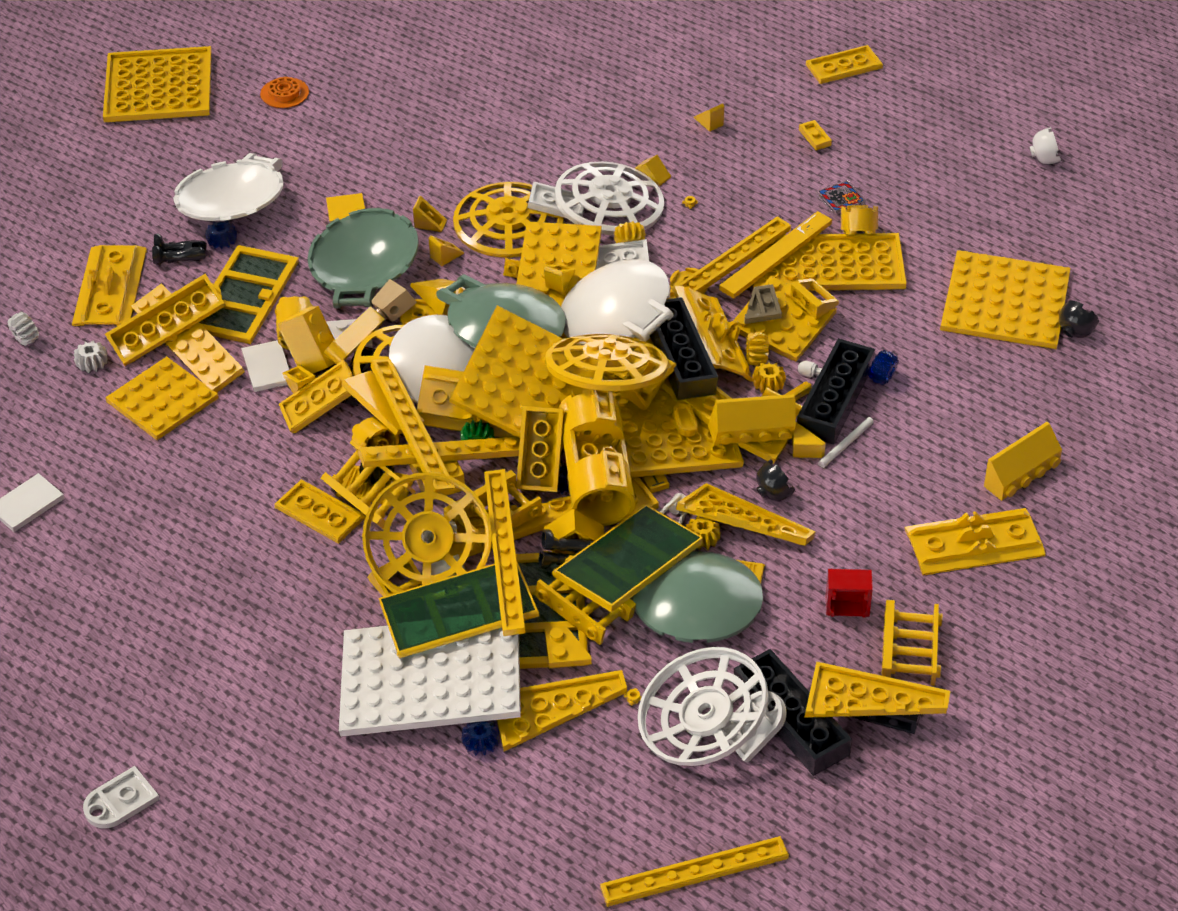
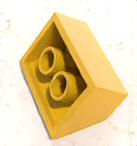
(308, 338)

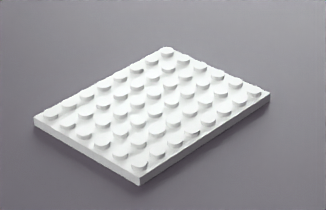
(437, 687)

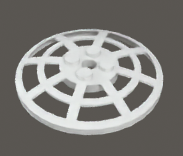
(608, 192)
(699, 699)

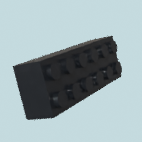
(682, 344)
(836, 390)
(813, 740)

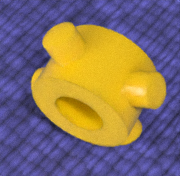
(690, 201)
(633, 696)

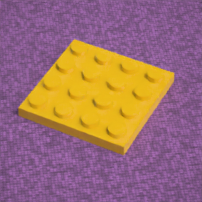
(792, 332)
(161, 398)

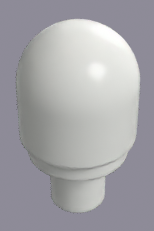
(808, 369)

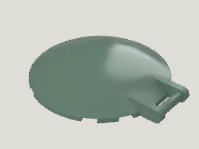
(362, 254)
(473, 307)
(701, 598)

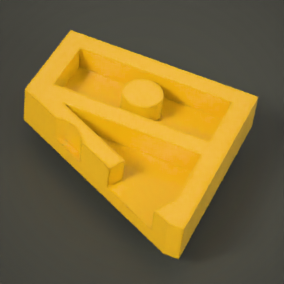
(564, 648)

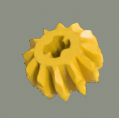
(629, 232)
(757, 348)
(769, 376)
(707, 529)

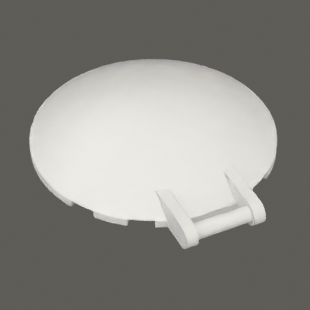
(230, 189)
(618, 300)
(428, 343)

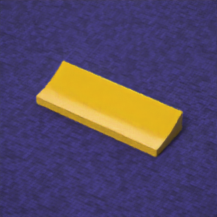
(165, 320)

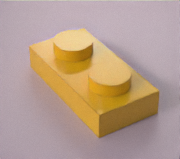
(815, 135)

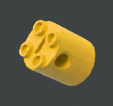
(286, 308)

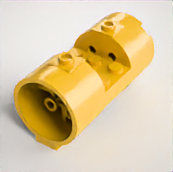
(597, 457)

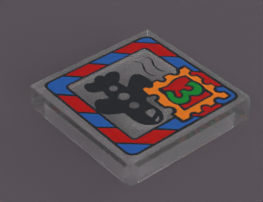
(839, 195)

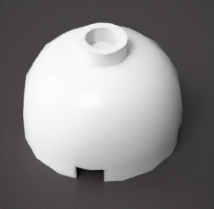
(1045, 147)

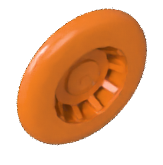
(284, 92)

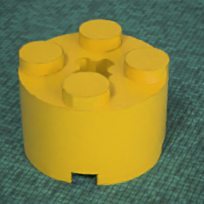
(859, 218)
(373, 433)

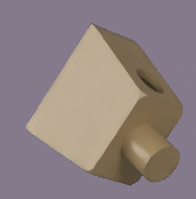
(393, 301)

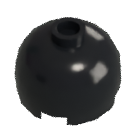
(1076, 320)
(773, 482)

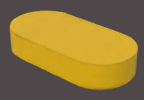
(684, 419)

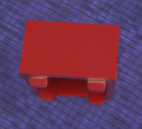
(848, 592)

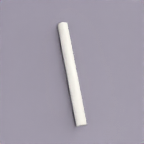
(845, 442)

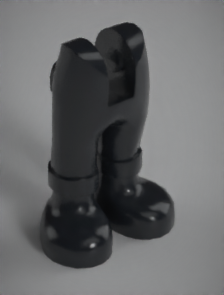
(179, 251)
(549, 542)

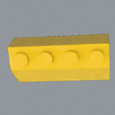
(753, 419)
(540, 449)
(1023, 462)

